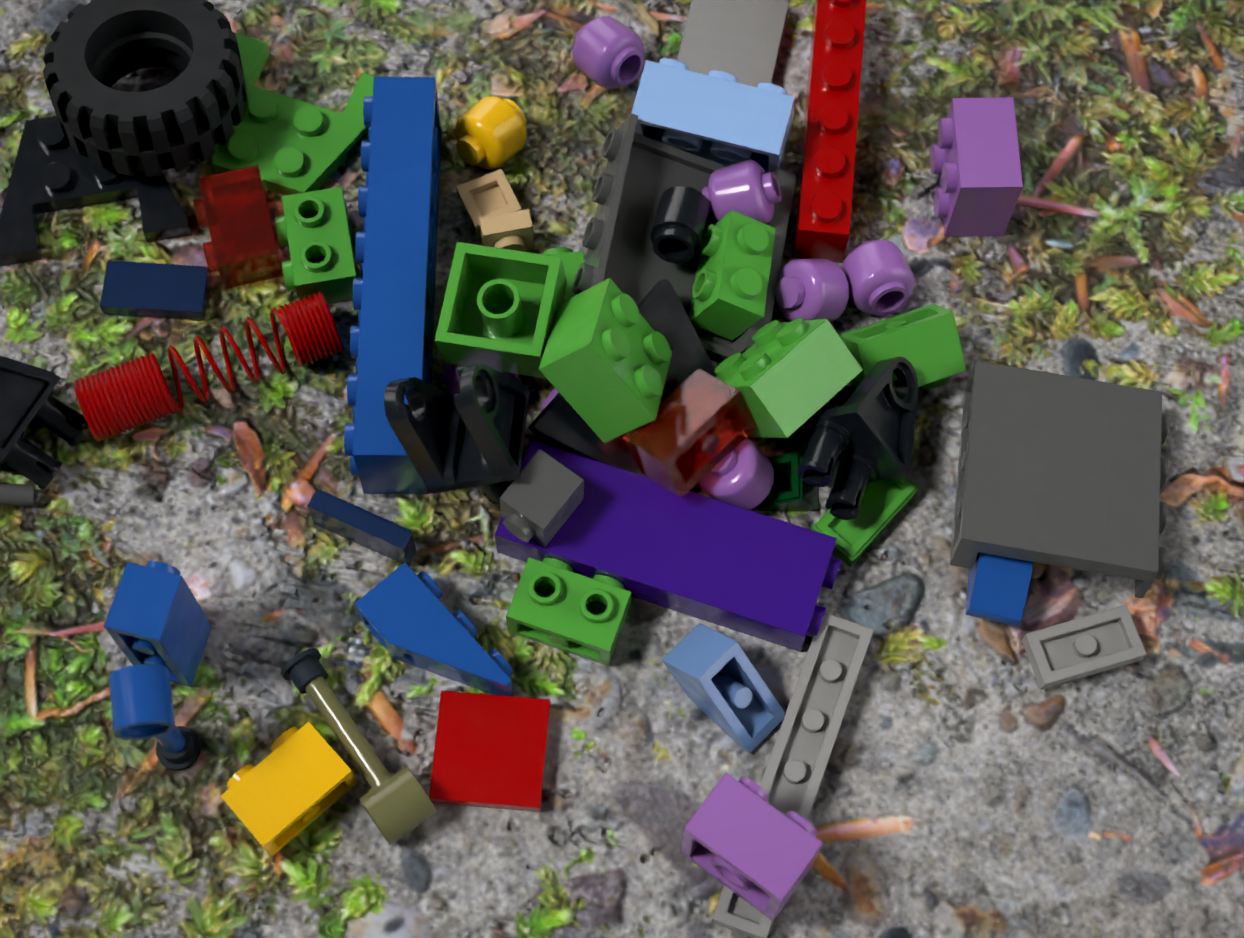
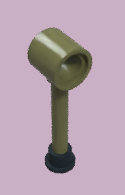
(394, 800)

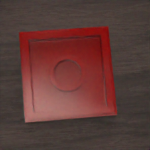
(490, 751)

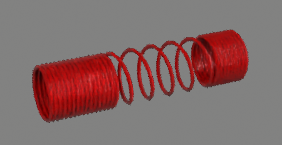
(138, 390)

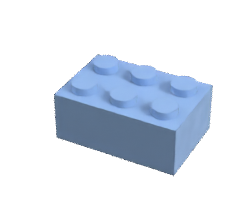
(714, 114)

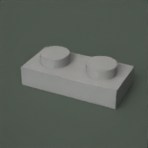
(1083, 647)

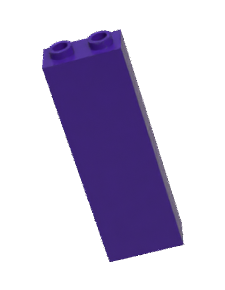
(689, 552)

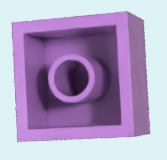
(977, 167)
(751, 844)

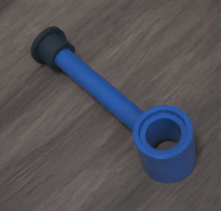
(145, 710)

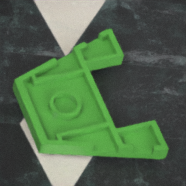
(287, 138)

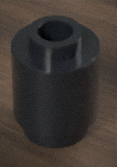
(679, 224)

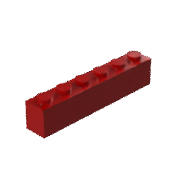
(830, 130)

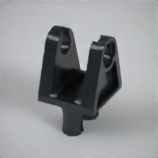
(26, 397)
(463, 435)
(861, 436)

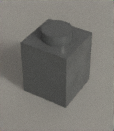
(541, 499)

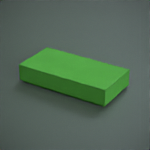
(879, 508)

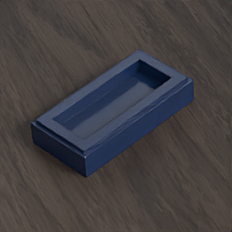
(155, 290)
(362, 527)

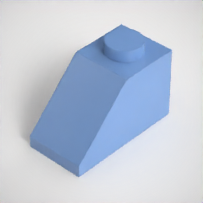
(725, 686)

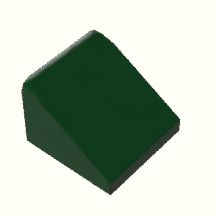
(788, 489)

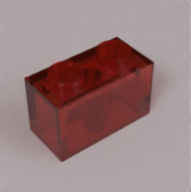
(239, 227)
(691, 432)

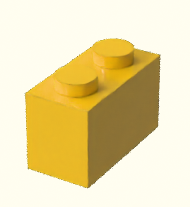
(288, 787)

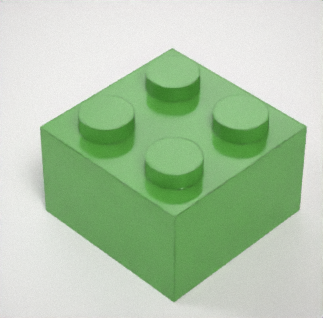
(499, 308)
(606, 360)
(789, 373)

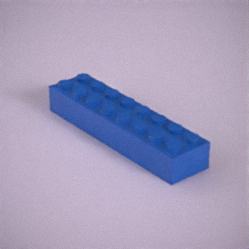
(396, 273)

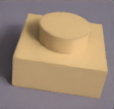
(487, 197)
(508, 231)

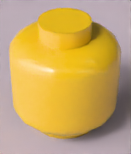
(490, 132)

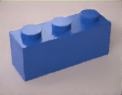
(158, 620)

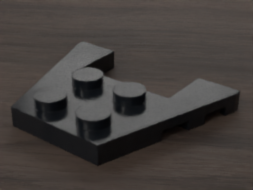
(56, 177)
(664, 314)

